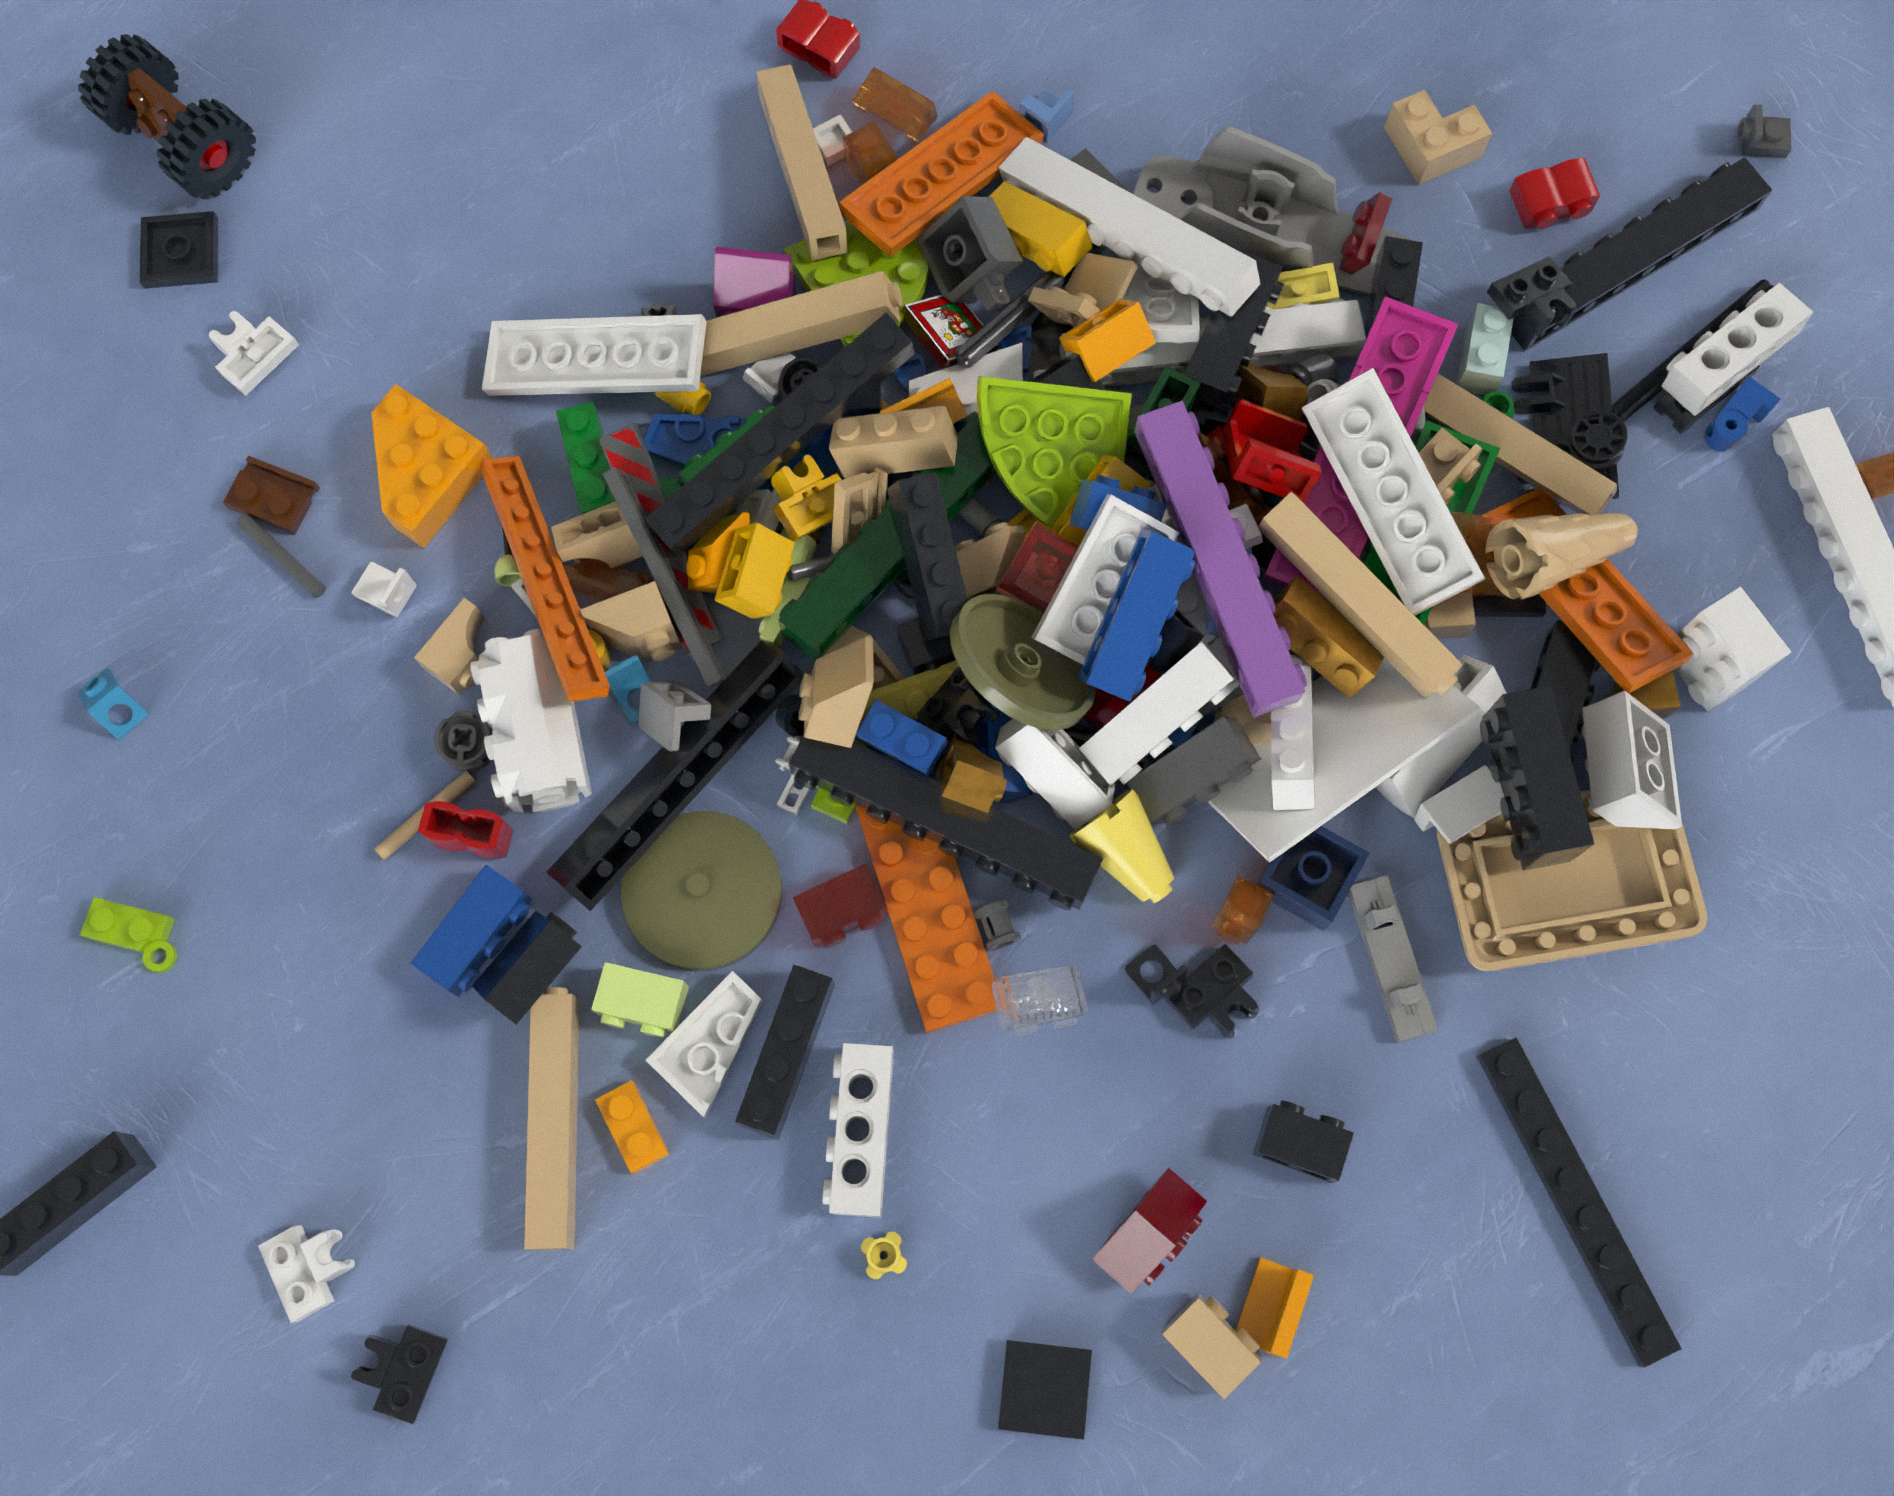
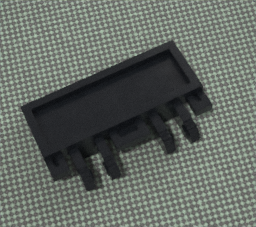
(1574, 389)

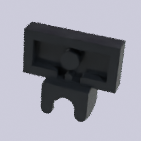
(1538, 292)
(956, 708)
(1215, 992)
(402, 1371)

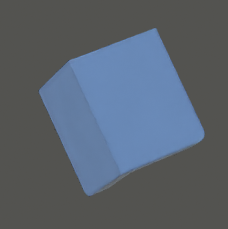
(1047, 111)

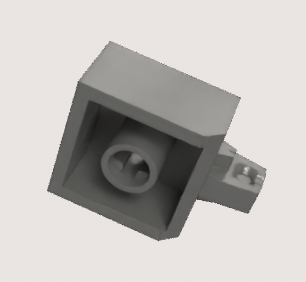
(971, 253)

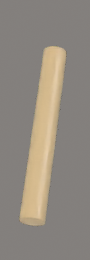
(410, 827)

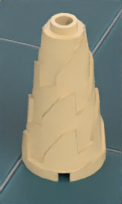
(1547, 549)

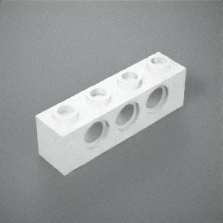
(1736, 348)
(866, 1197)

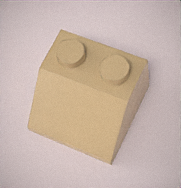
(635, 623)
(837, 693)

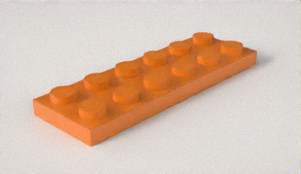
(936, 173)
(1607, 612)
(931, 925)

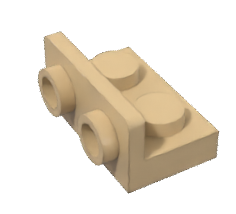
(1449, 462)

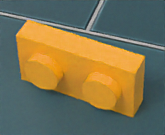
(632, 1127)

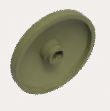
(1013, 669)
(703, 892)

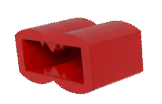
(818, 38)
(1554, 193)
(460, 830)

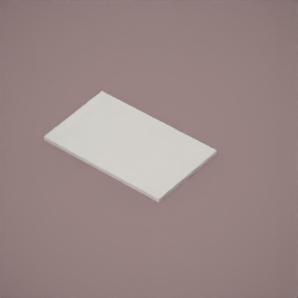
(1354, 750)

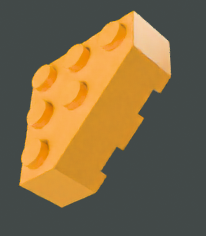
(422, 464)

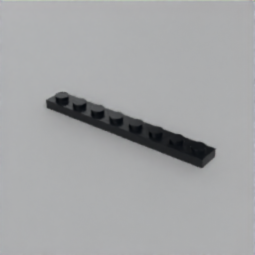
(1579, 1203)

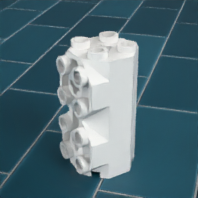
(531, 725)

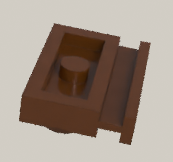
(271, 495)

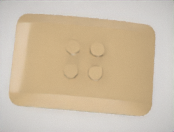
(1613, 897)

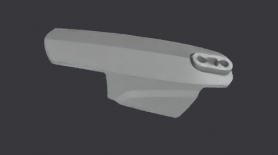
(1259, 203)

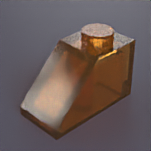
(867, 152)

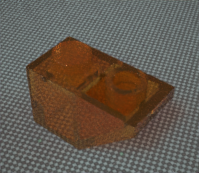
(1242, 911)

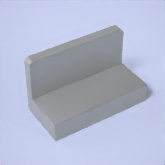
(665, 707)

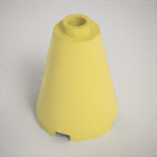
(1127, 847)

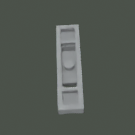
(1392, 960)

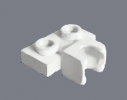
(251, 351)
(303, 1268)

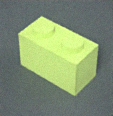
(639, 999)

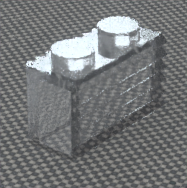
(1040, 999)

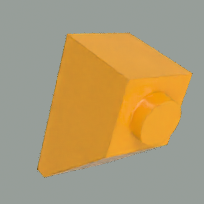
(710, 553)

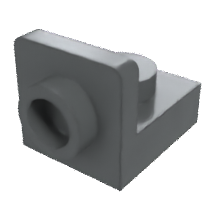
(1764, 135)

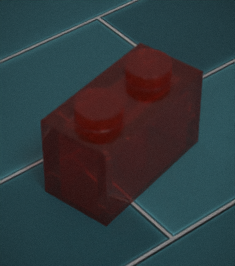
(841, 907)

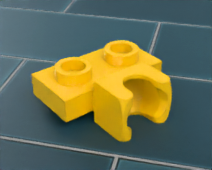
(805, 498)

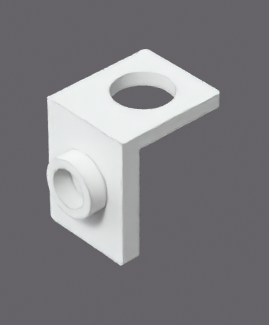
(765, 375)
(385, 588)

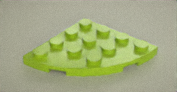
(863, 258)
(1049, 438)

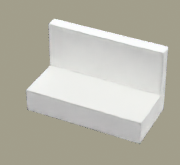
(1462, 805)

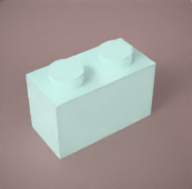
(1484, 350)

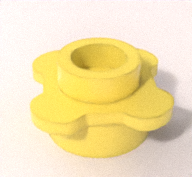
(894, 1261)

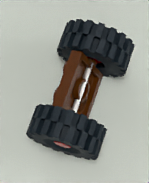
(132, 89)

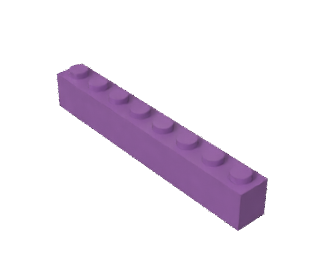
(1222, 565)

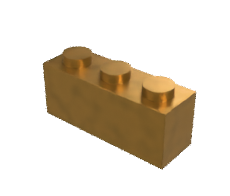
(1325, 638)

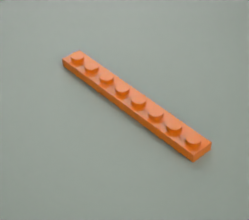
(545, 579)

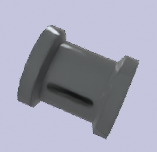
(997, 925)

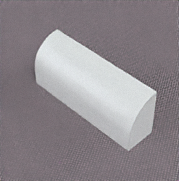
(1433, 768)

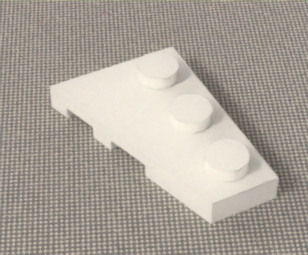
(999, 364)

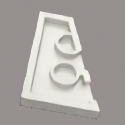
(706, 1043)

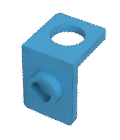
(623, 680)
(103, 693)

